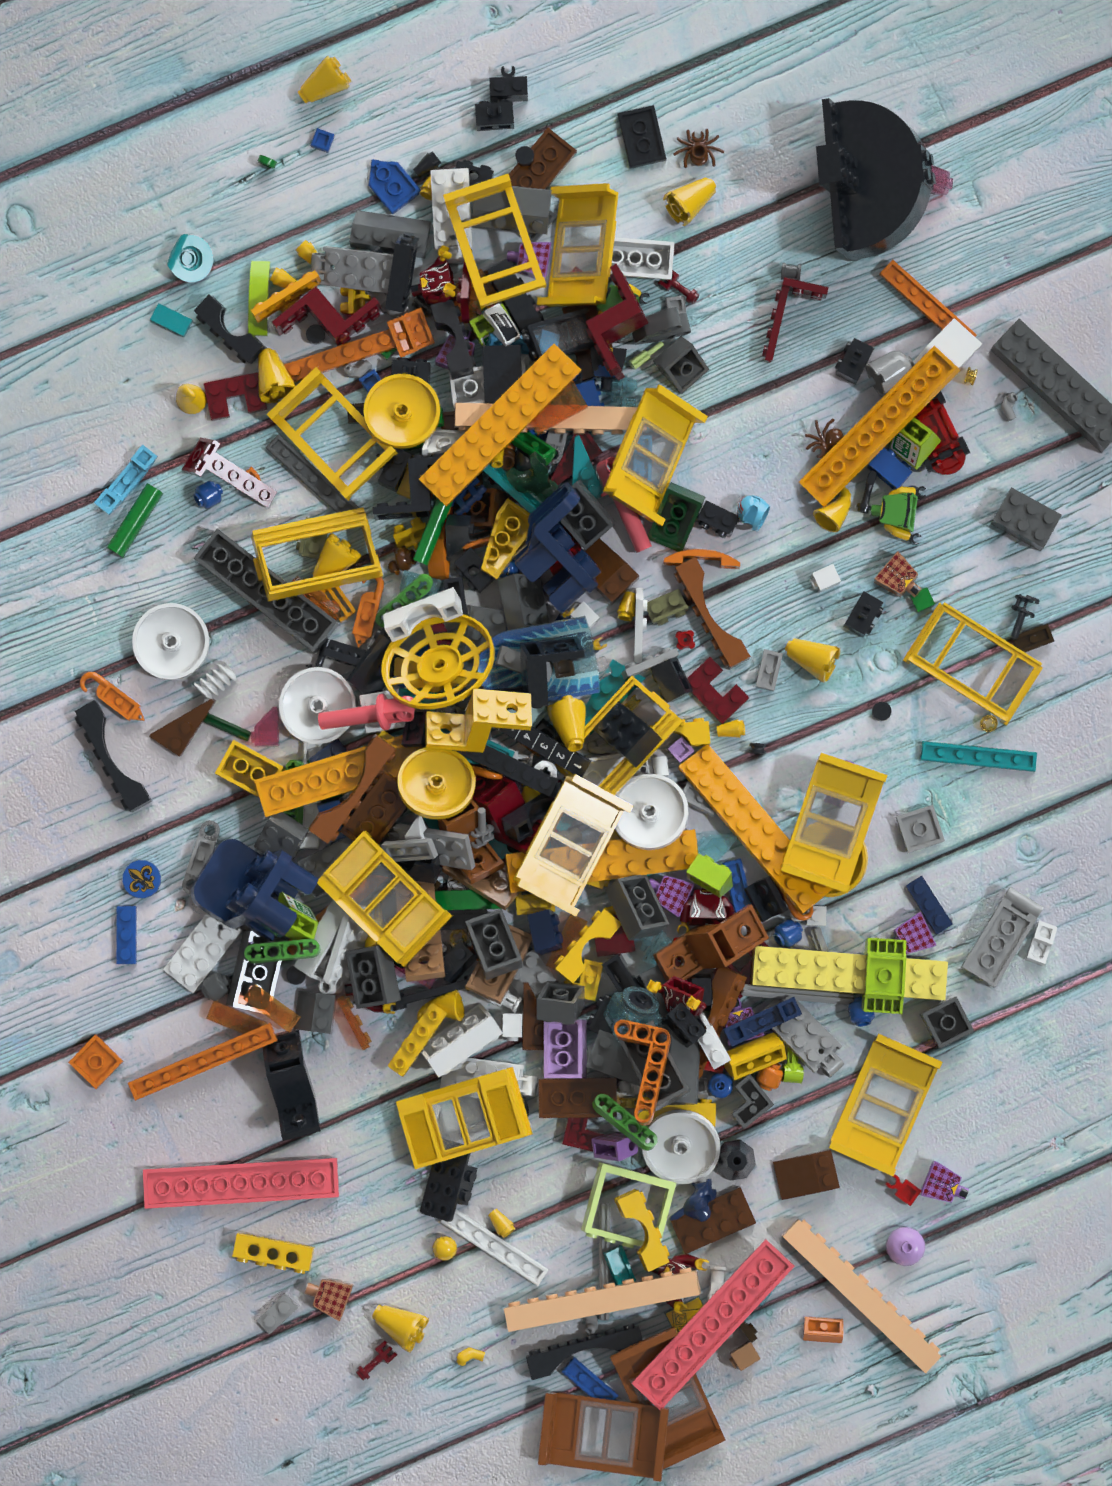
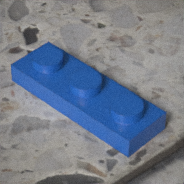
(126, 934)

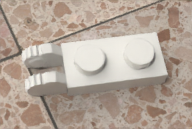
(712, 1045)

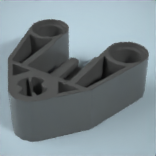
(662, 326)

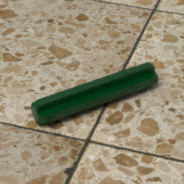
(227, 727)

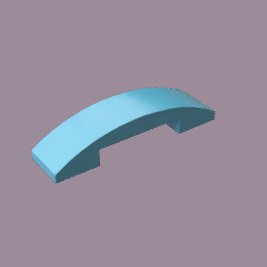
(127, 480)

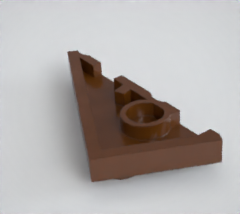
(180, 732)
(531, 1027)

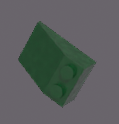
(680, 512)

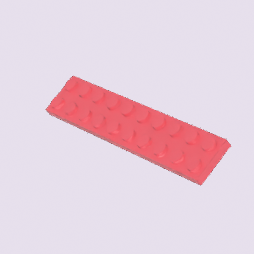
(240, 1183)
(713, 1324)

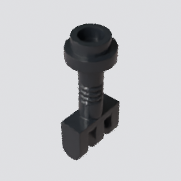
(864, 507)

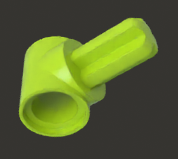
(792, 1070)

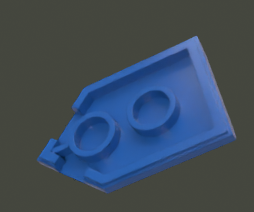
(392, 184)

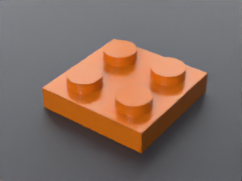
(96, 1061)

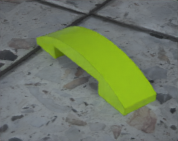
(258, 293)

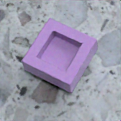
(680, 750)

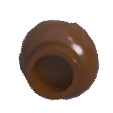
(508, 457)
(403, 560)

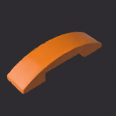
(727, 561)
(438, 565)

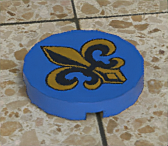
(141, 879)

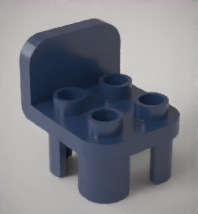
(549, 542)
(239, 885)

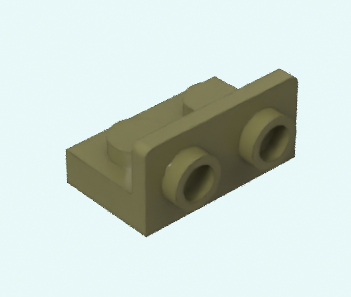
(311, 546)
(666, 606)

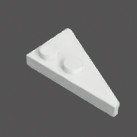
(440, 441)
(640, 624)

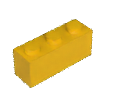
(755, 1056)

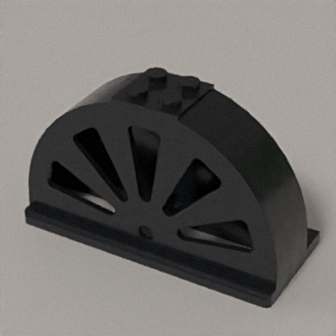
(874, 176)

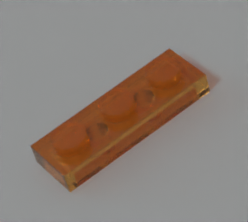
(319, 598)
(569, 933)
(271, 1007)
(233, 1018)
(354, 1022)

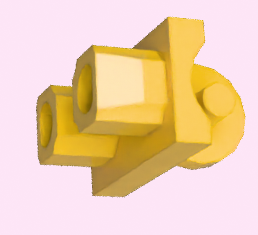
(356, 300)
(411, 536)

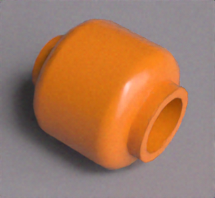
(770, 1077)

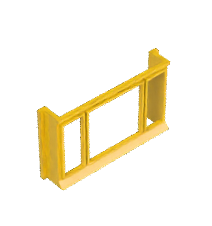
(477, 192)
(299, 394)
(932, 669)

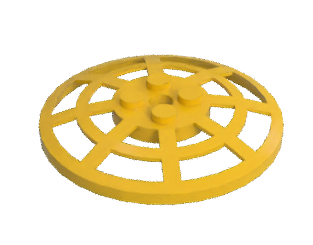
(436, 656)

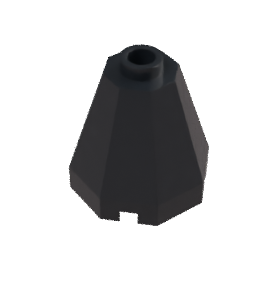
(728, 1152)

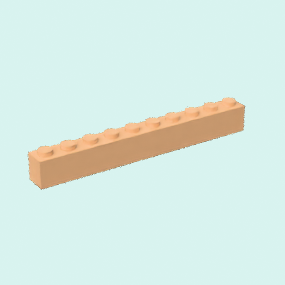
(594, 419)
(861, 1295)
(603, 1300)

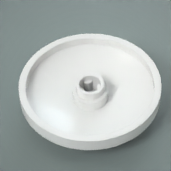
(170, 641)
(309, 694)
(657, 812)
(685, 1147)

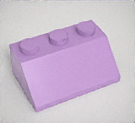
(565, 1050)

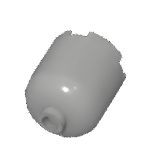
(888, 370)

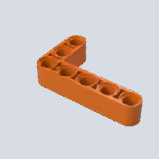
(651, 1066)

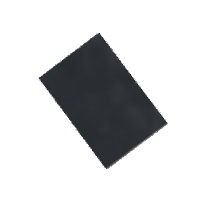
(641, 136)
(500, 370)
(367, 674)

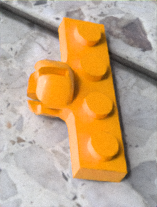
(287, 297)

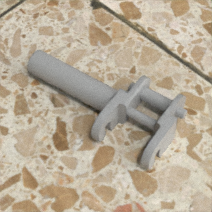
(483, 831)

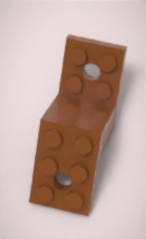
(465, 823)
(712, 945)

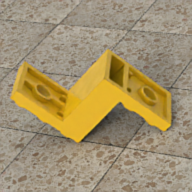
(483, 712)

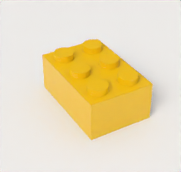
(244, 766)

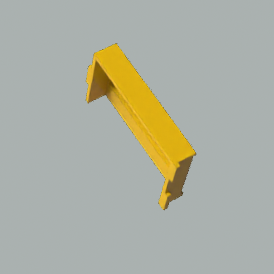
(306, 529)
(664, 728)

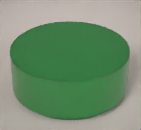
(266, 161)

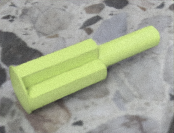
(644, 356)

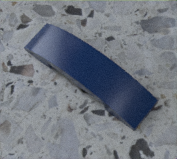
(762, 1021)

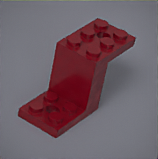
(327, 317)
(616, 323)
(499, 799)

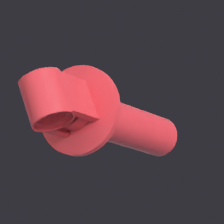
(630, 519)
(384, 712)

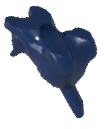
(697, 1204)

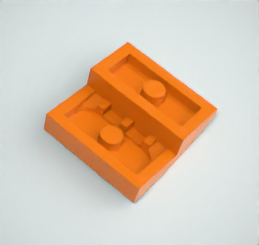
(410, 332)

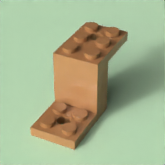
(430, 952)

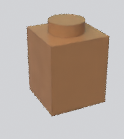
(744, 1356)

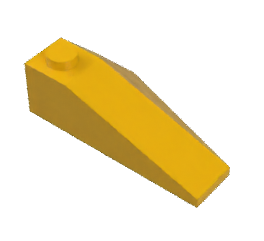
(506, 538)

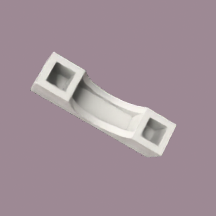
(402, 621)

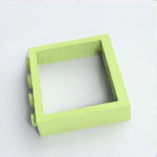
(596, 1192)

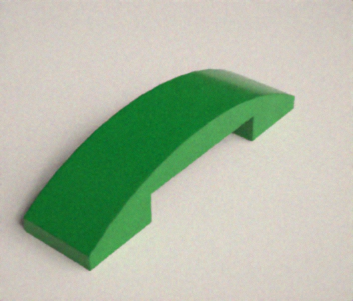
(463, 900)

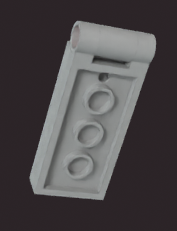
(1002, 937)

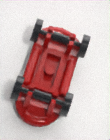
(952, 450)

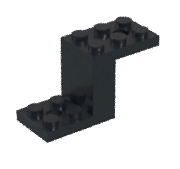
(419, 494)
(534, 667)
(291, 1086)

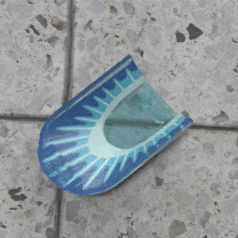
(587, 673)

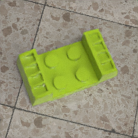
(884, 975)

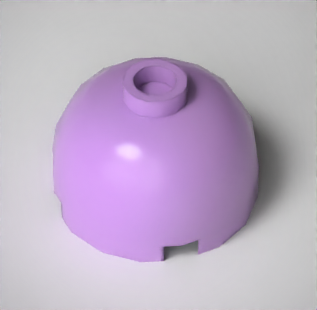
(905, 1246)

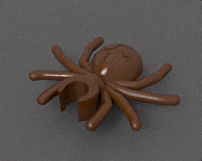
(698, 149)
(825, 442)

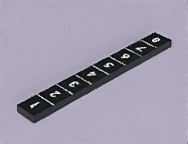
(542, 744)

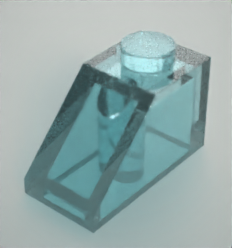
(716, 845)

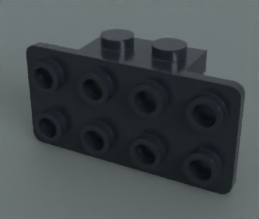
(448, 1185)

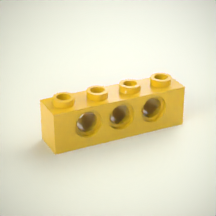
(303, 1252)

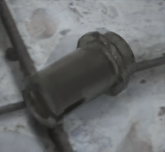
(426, 308)

